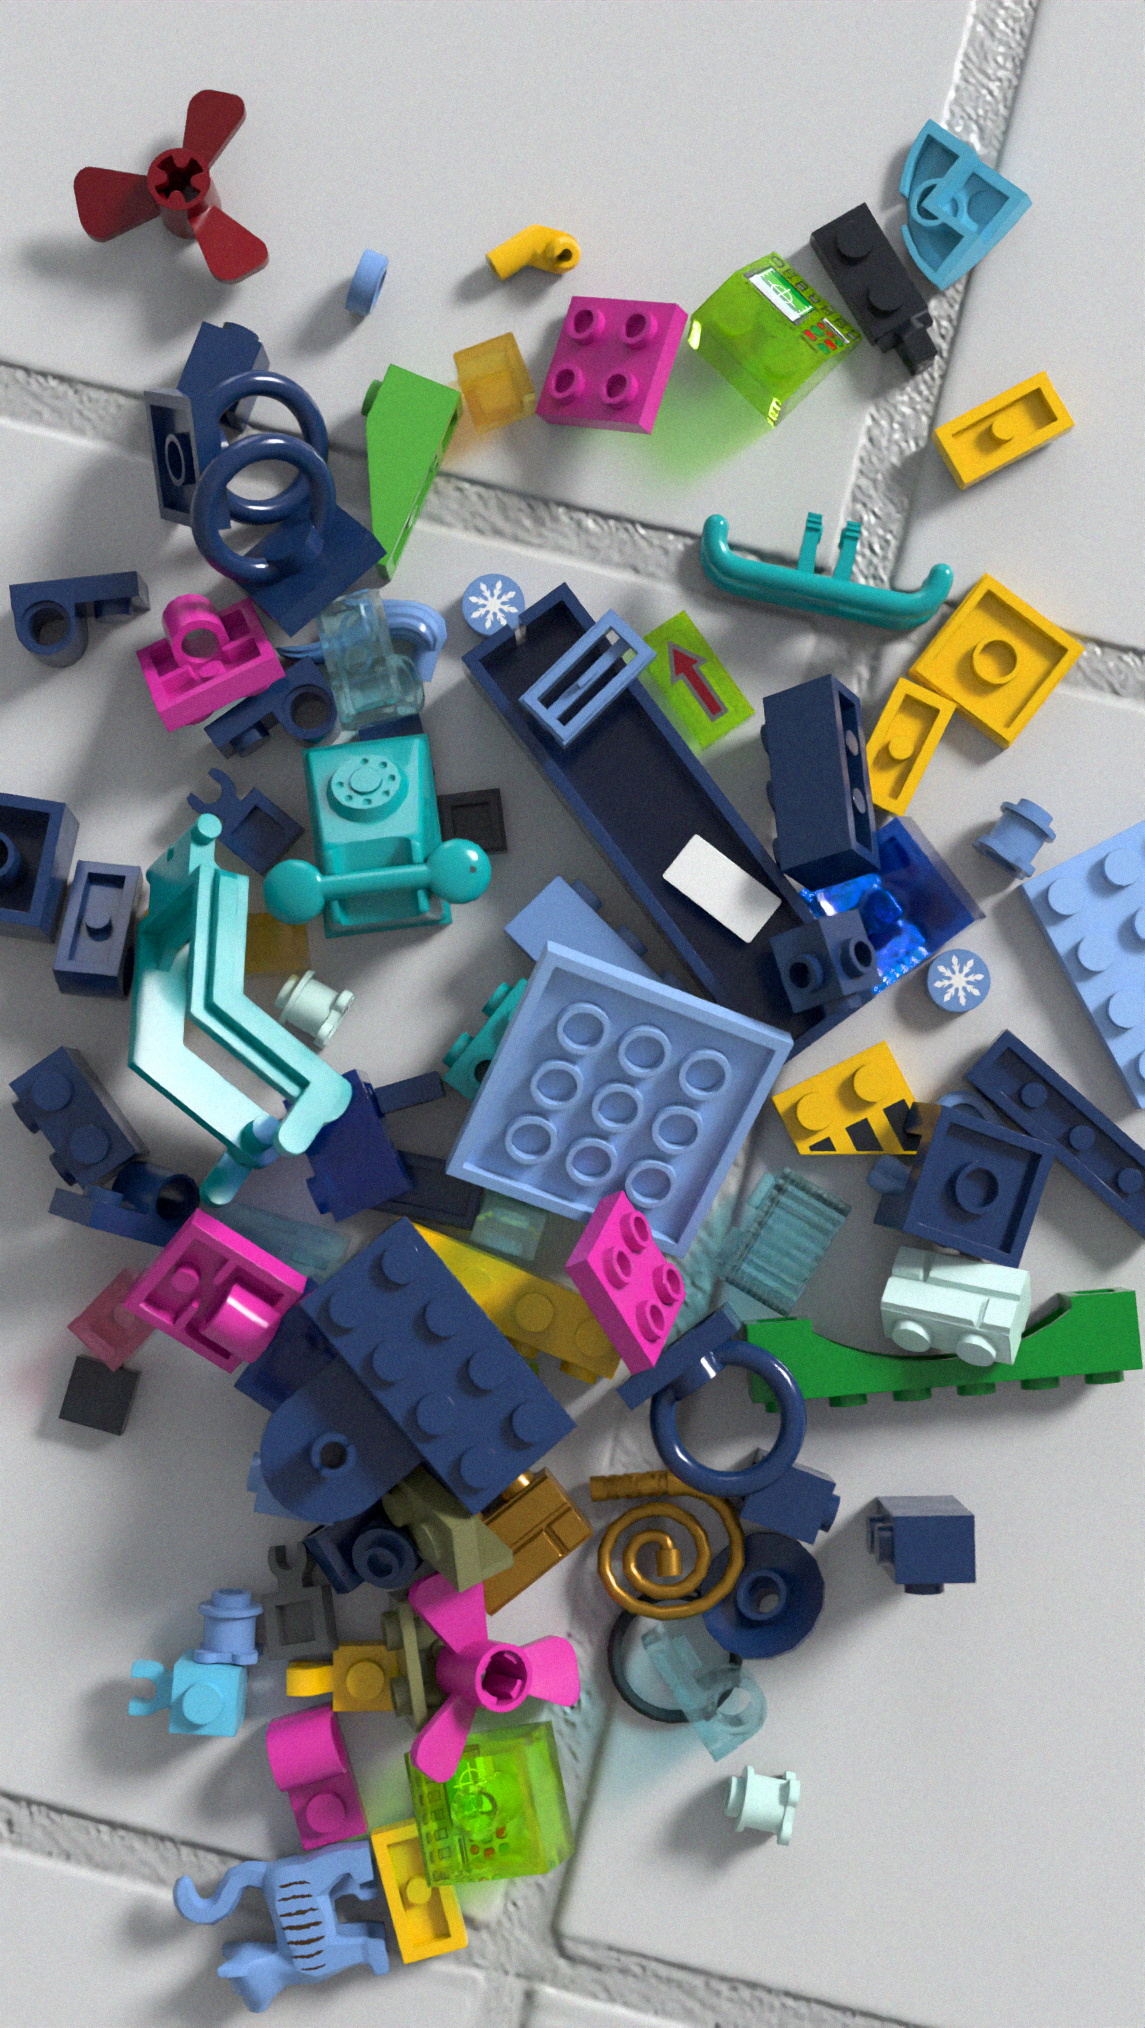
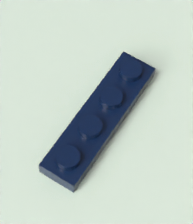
(1058, 1114)

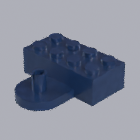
(408, 1385)

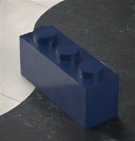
(819, 784)

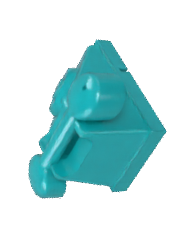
(375, 844)

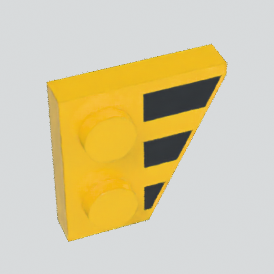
(850, 1108)

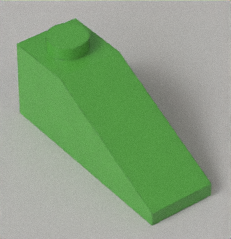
(407, 440)

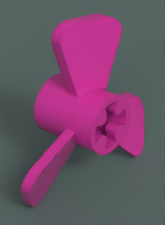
(537, 1669)

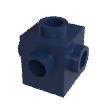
(826, 963)

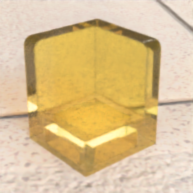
(494, 383)
(275, 947)

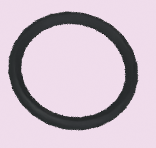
(621, 1684)

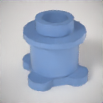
(1017, 837)
(229, 1628)

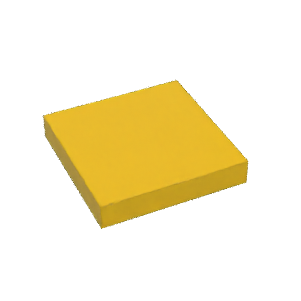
(996, 661)

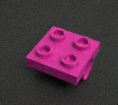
(612, 364)
(210, 671)
(626, 1281)
(215, 1292)

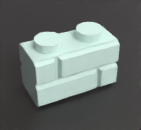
(956, 1306)

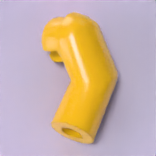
(537, 248)

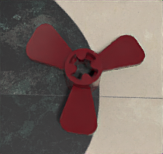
(120, 201)

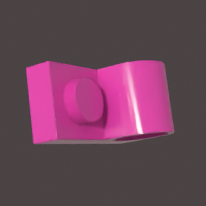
(316, 1770)

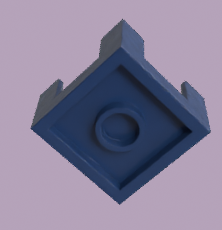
(969, 1185)

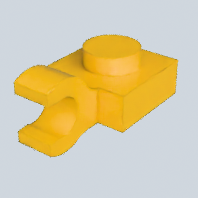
(356, 1676)

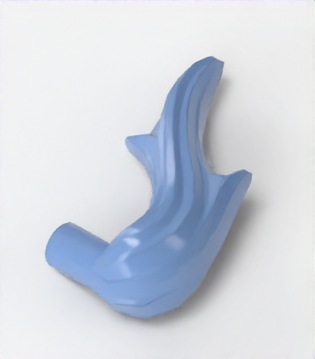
(406, 621)

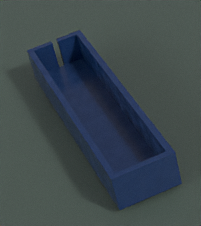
(639, 804)

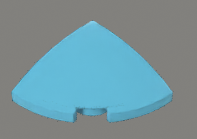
(954, 205)

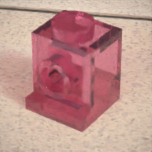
(103, 1334)

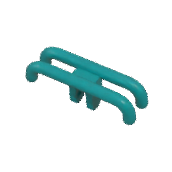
(817, 593)

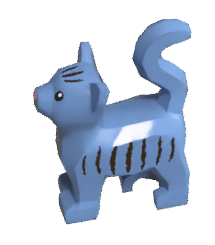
(304, 1916)

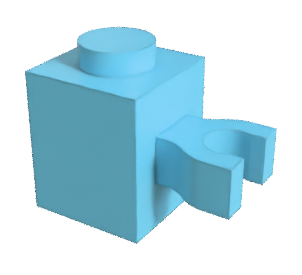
(199, 1695)

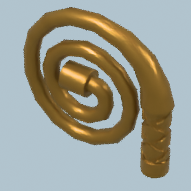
(667, 1558)

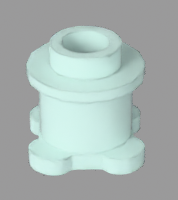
(313, 1007)
(763, 1803)

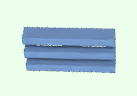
(549, 717)

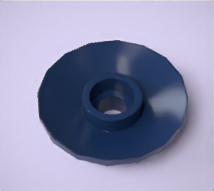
(771, 1567)

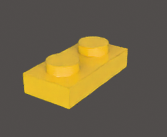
(1002, 430)
(904, 744)
(423, 1917)

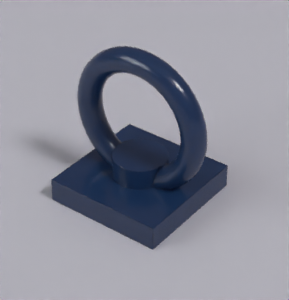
(188, 438)
(304, 557)
(690, 1364)

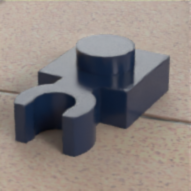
(251, 827)

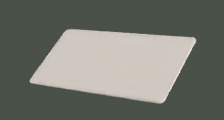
(722, 888)

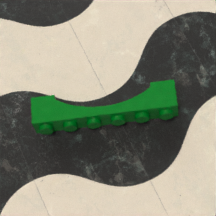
(1085, 1334)

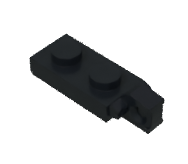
(876, 287)

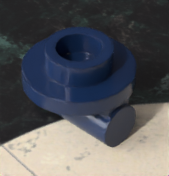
(385, 1554)

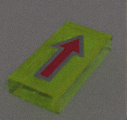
(695, 681)

